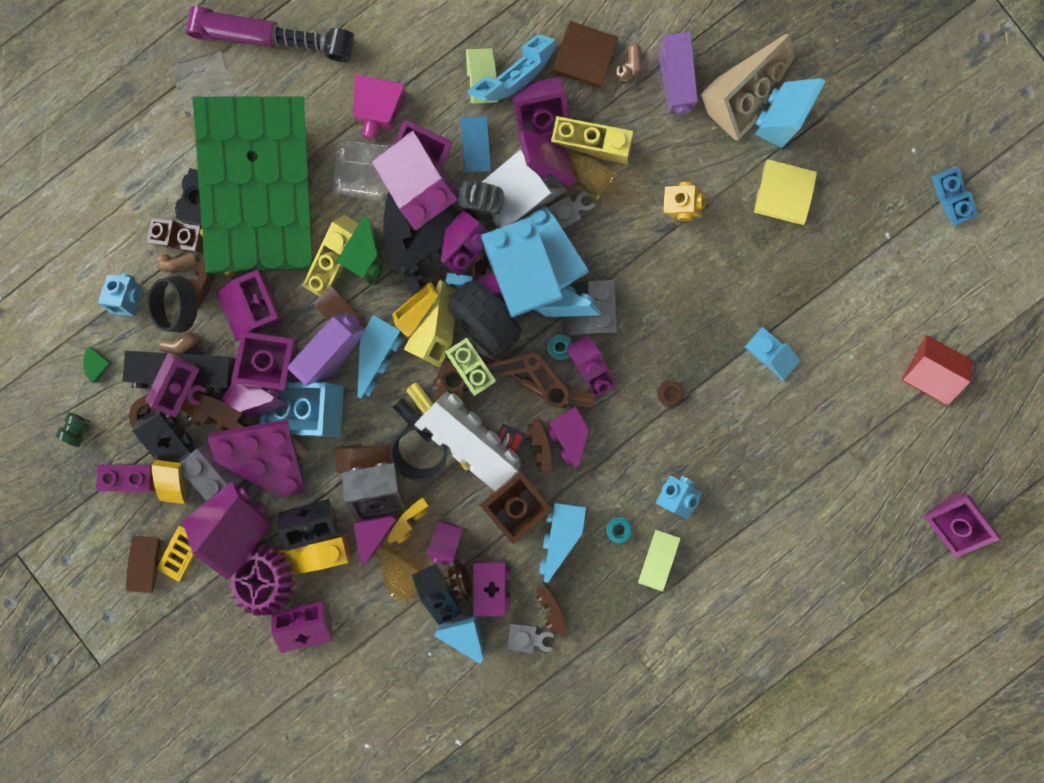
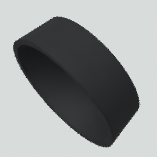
(187, 304)
(409, 471)

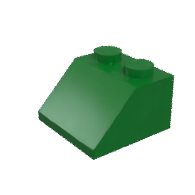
(363, 253)

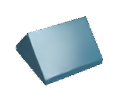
(463, 635)

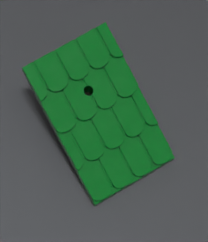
(253, 183)

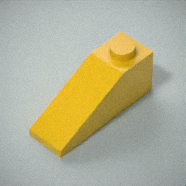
(319, 555)

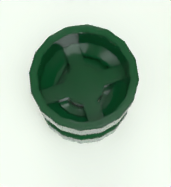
(73, 429)

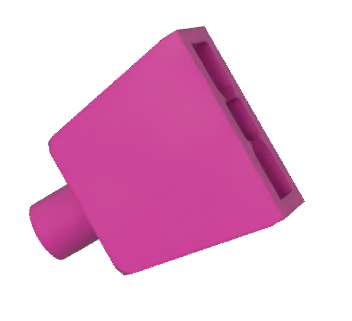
(376, 104)

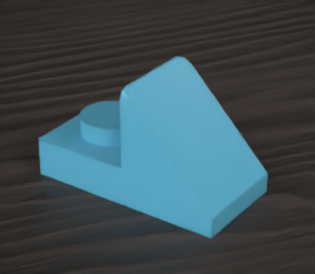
(772, 353)

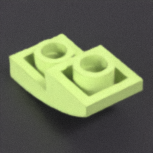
(480, 64)
(470, 366)
(659, 560)

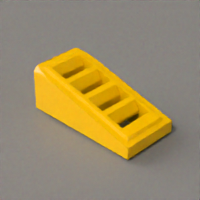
(412, 311)
(188, 558)

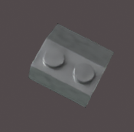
(604, 294)
(206, 474)
(373, 491)

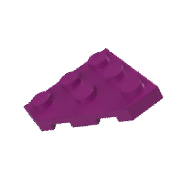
(261, 455)

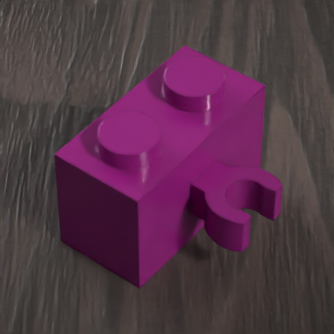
(173, 385)

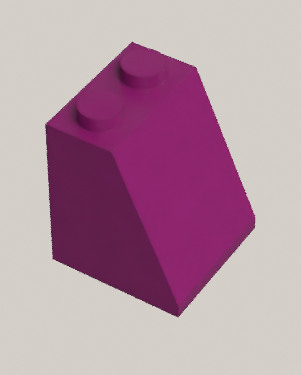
(226, 529)

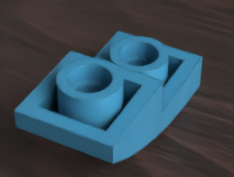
(475, 144)
(953, 195)

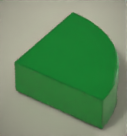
(94, 364)

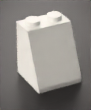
(522, 190)

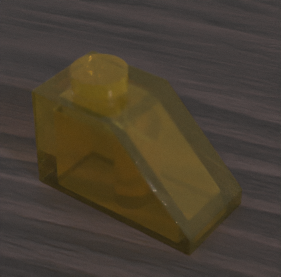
(590, 175)
(397, 572)

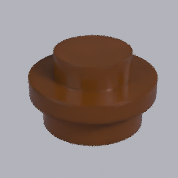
(670, 393)

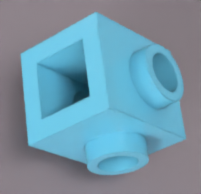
(121, 294)
(679, 496)

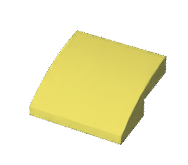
(785, 192)

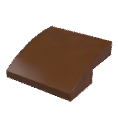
(585, 54)

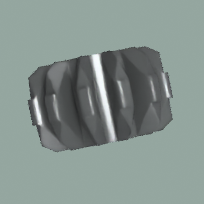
(481, 197)

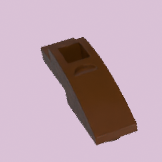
(213, 408)

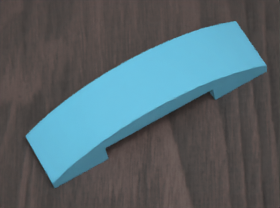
(535, 56)

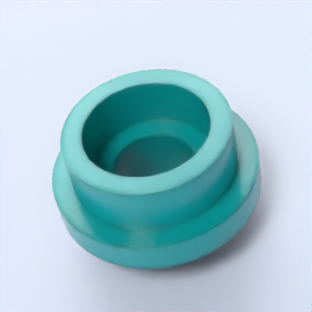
(551, 347)
(621, 538)

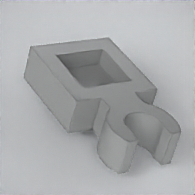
(567, 212)
(524, 638)

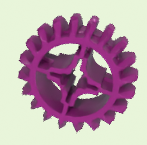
(253, 591)

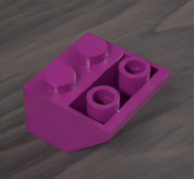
(249, 304)

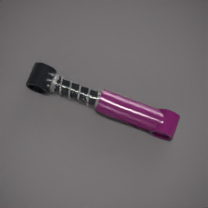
(208, 25)

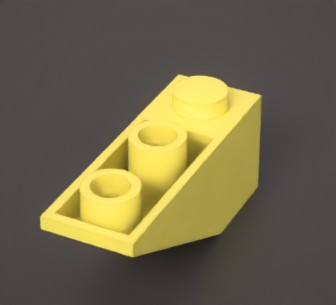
(593, 139)
(325, 268)
(435, 330)

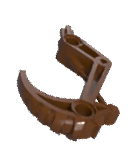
(543, 378)

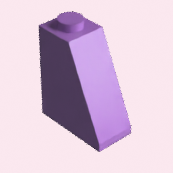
(678, 72)
(327, 349)

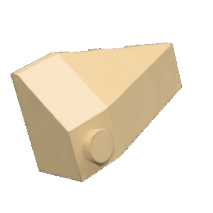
(739, 93)

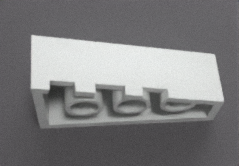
(469, 440)

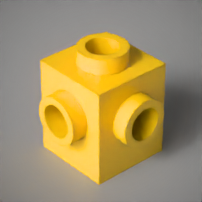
(684, 201)

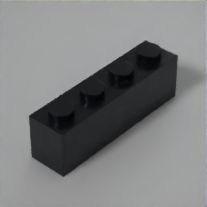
(214, 371)

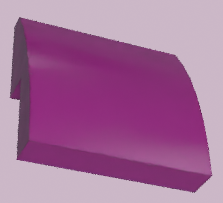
(547, 157)

